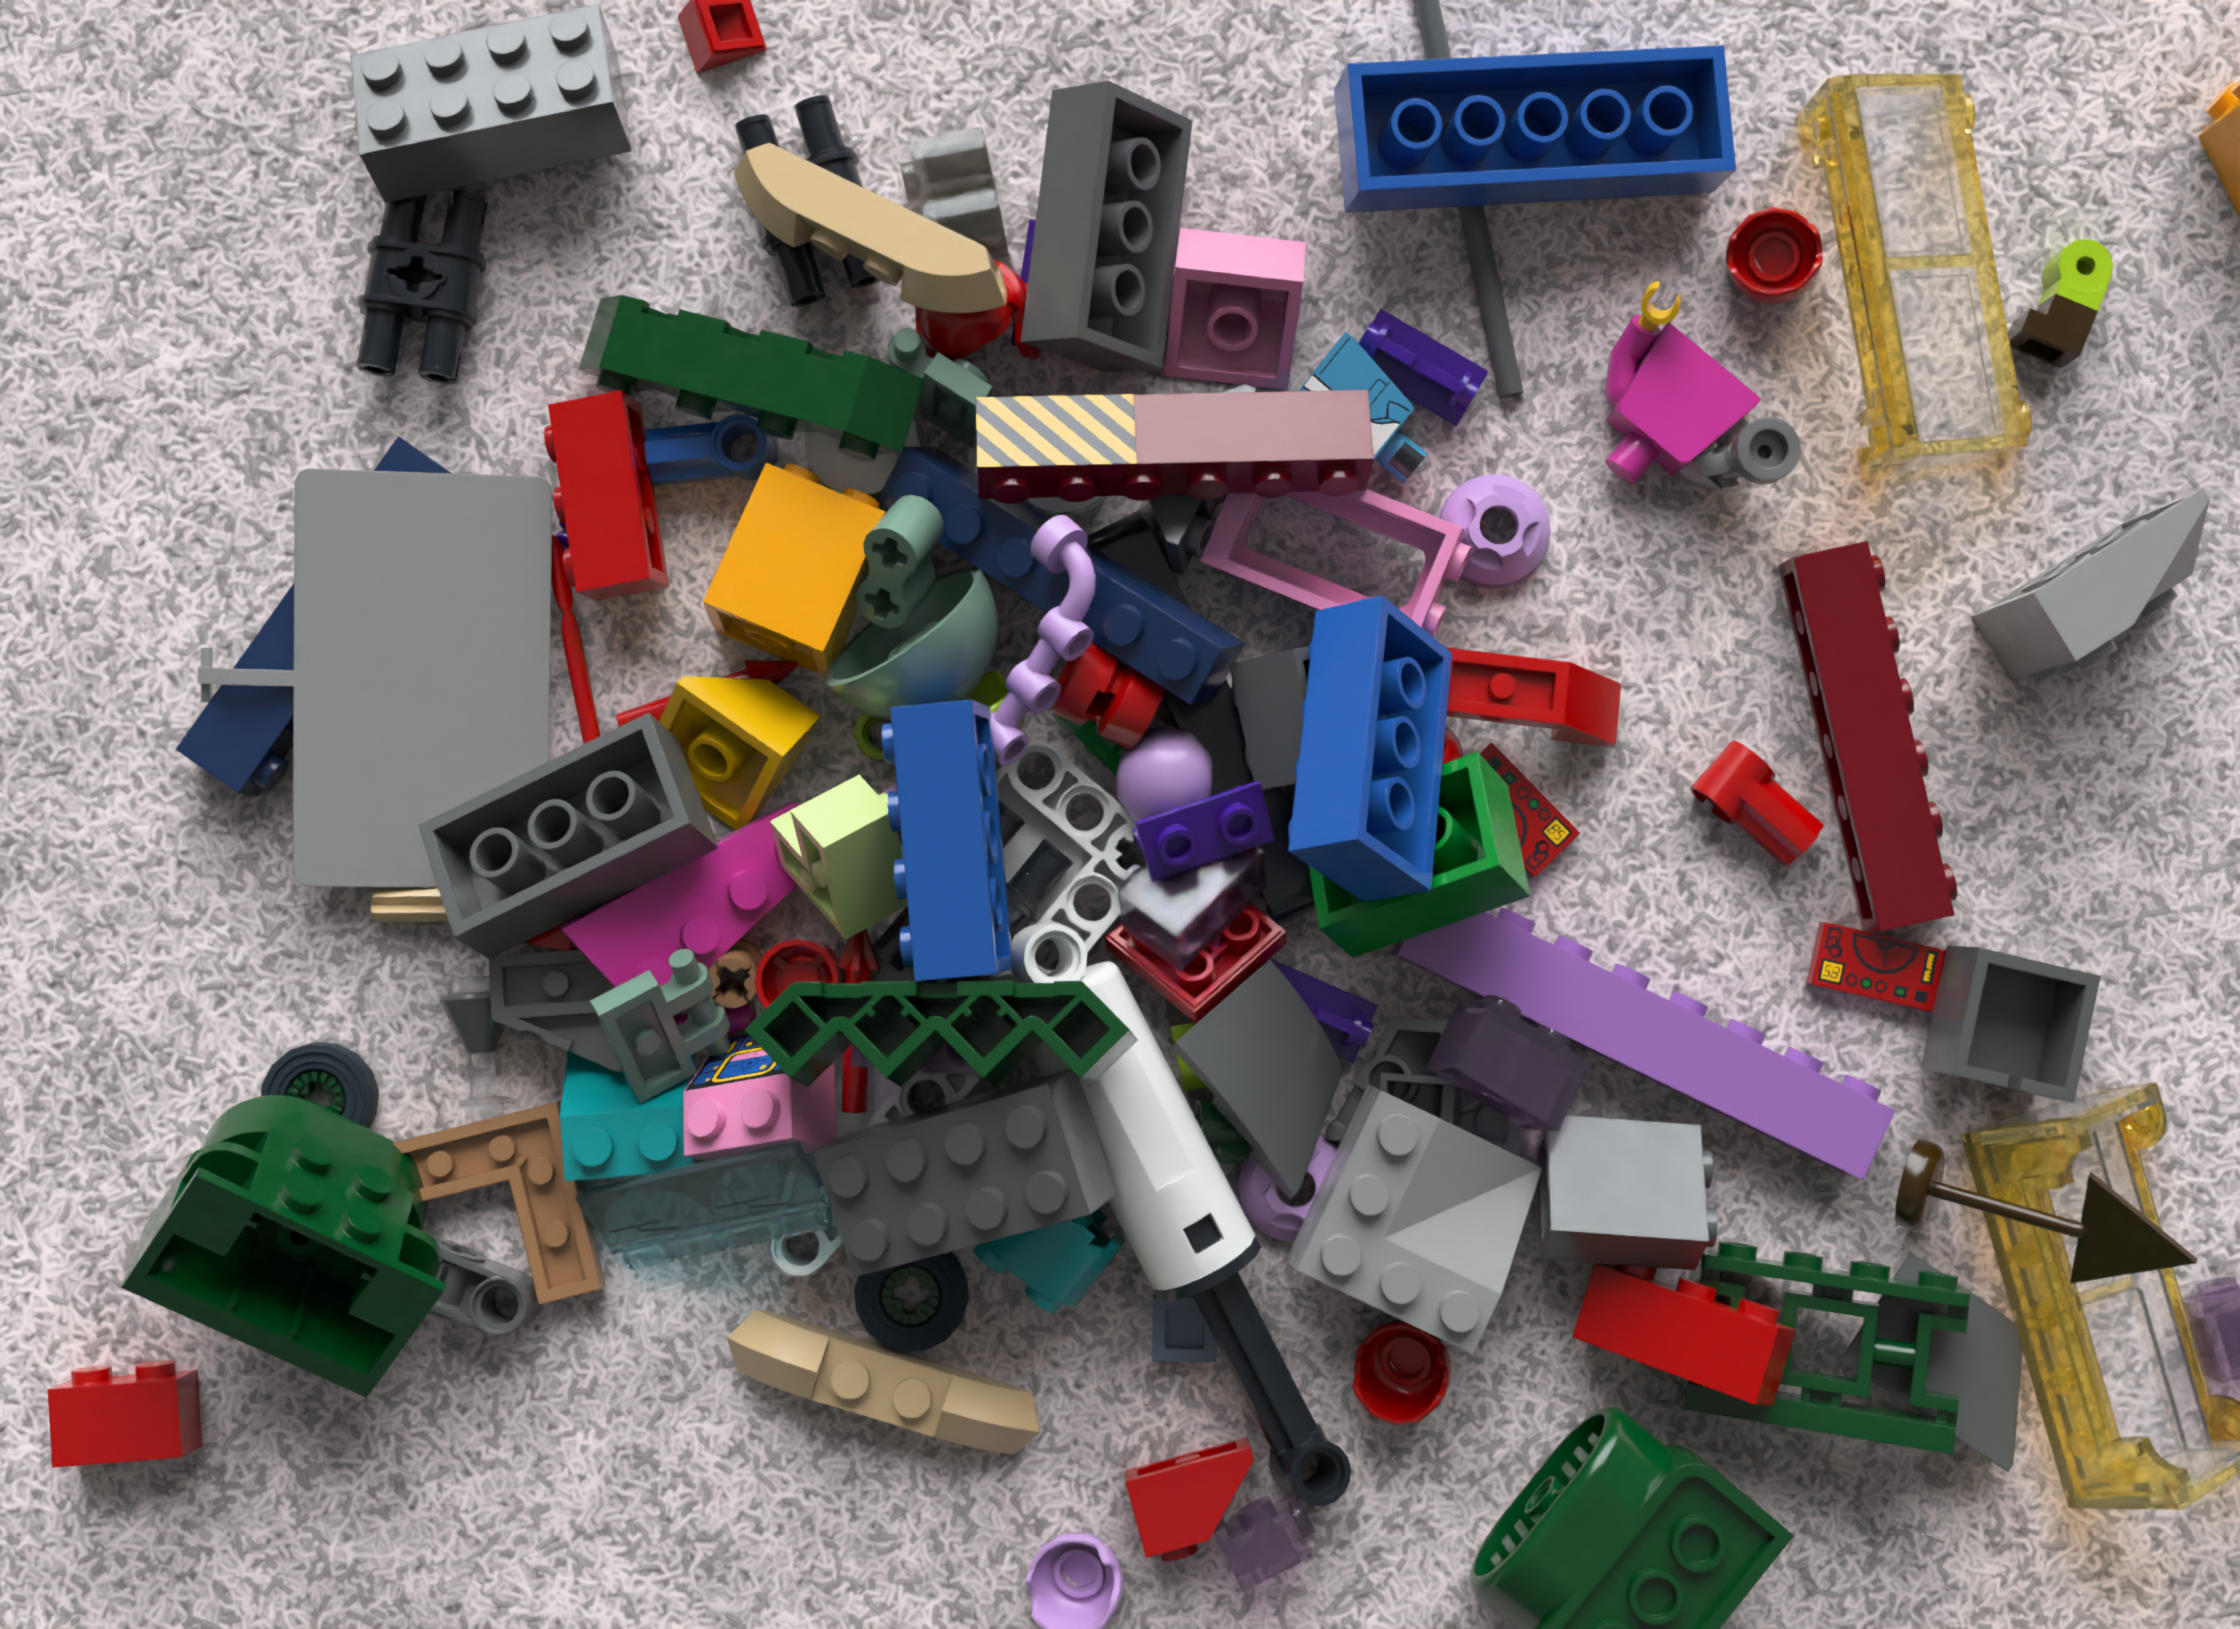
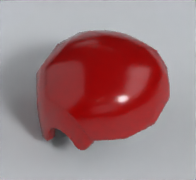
(1785, 249)
(1420, 1376)

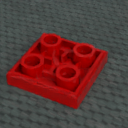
(1214, 972)

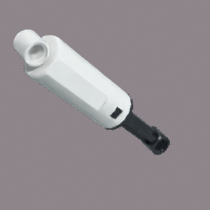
(1184, 1213)

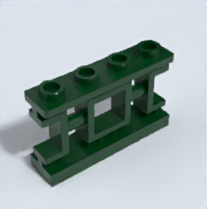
(1820, 1401)

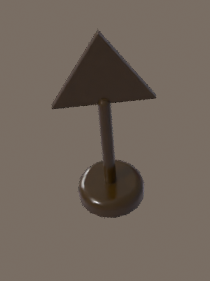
(2111, 1233)

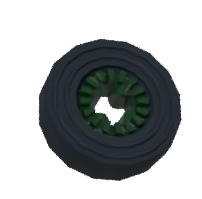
(337, 1070)
(934, 1318)

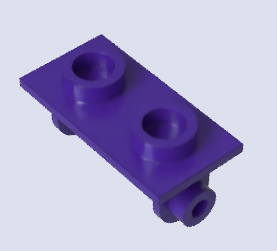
(1422, 367)
(1203, 831)
(1340, 1014)

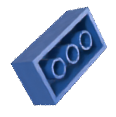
(1371, 750)
(949, 840)

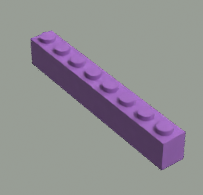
(1659, 1036)

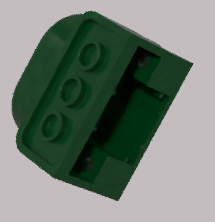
(296, 1241)
(1624, 1537)

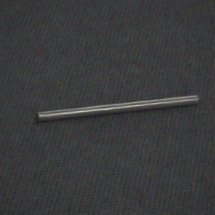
(1477, 237)

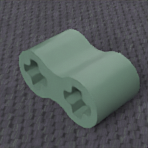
(899, 561)

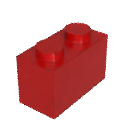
(125, 1416)

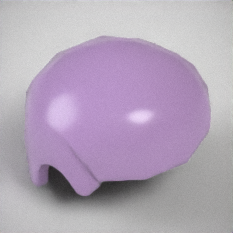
(1163, 773)
(1093, 1570)

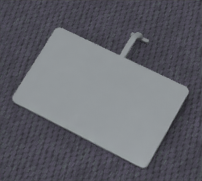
(410, 660)

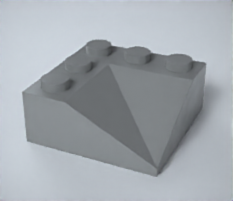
(2096, 593)
(1417, 1219)

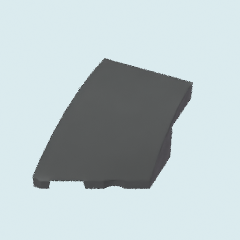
(1267, 1071)
(1401, 1071)
(1975, 1365)

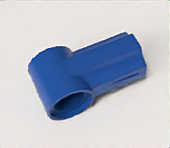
(704, 451)

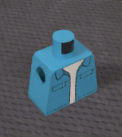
(1351, 368)

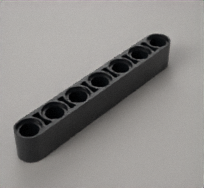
(1216, 726)

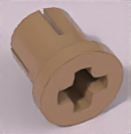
(731, 993)

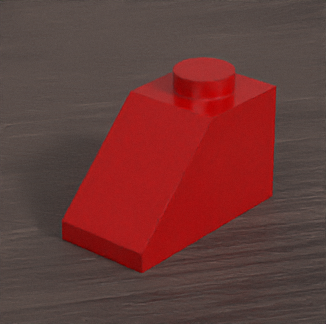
(1185, 1497)

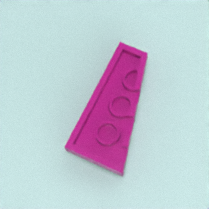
(692, 908)

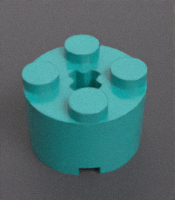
(1055, 1260)

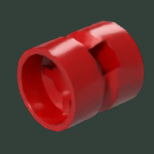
(1118, 714)
(796, 962)

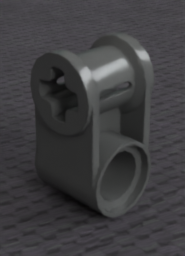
(472, 1290)

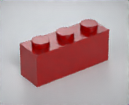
(606, 496)
(1686, 1331)

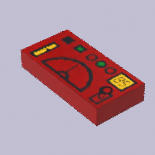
(1539, 825)
(1876, 966)

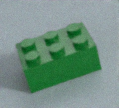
(1474, 868)

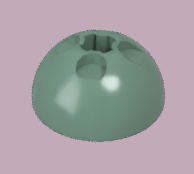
(926, 659)

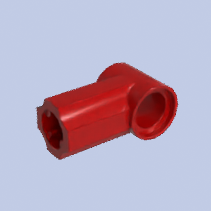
(1747, 796)

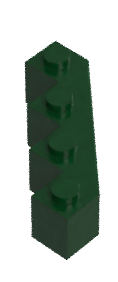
(761, 375)
(910, 1021)

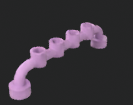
(1058, 547)

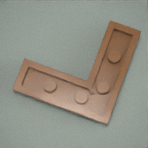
(529, 1154)

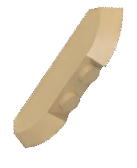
(814, 205)
(884, 1383)

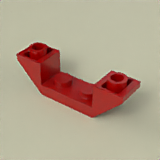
(1535, 694)

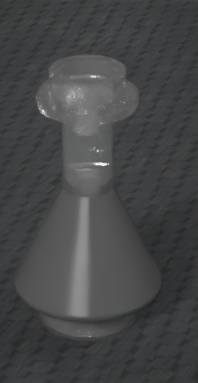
(471, 1017)

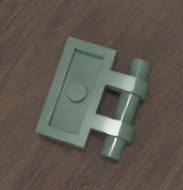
(948, 386)
(644, 1033)

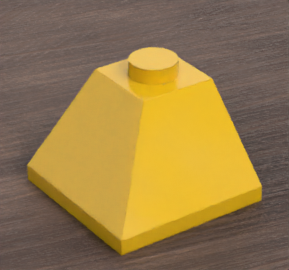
(737, 740)

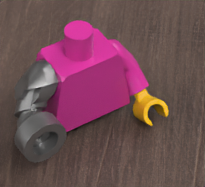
(1678, 401)

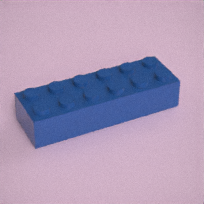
(1533, 128)

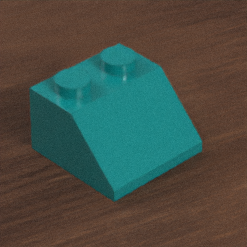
(611, 1132)

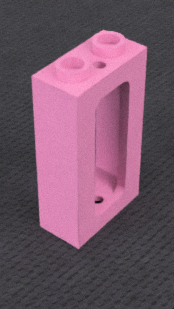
(1435, 537)

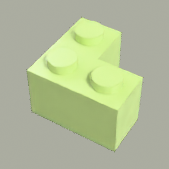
(843, 855)

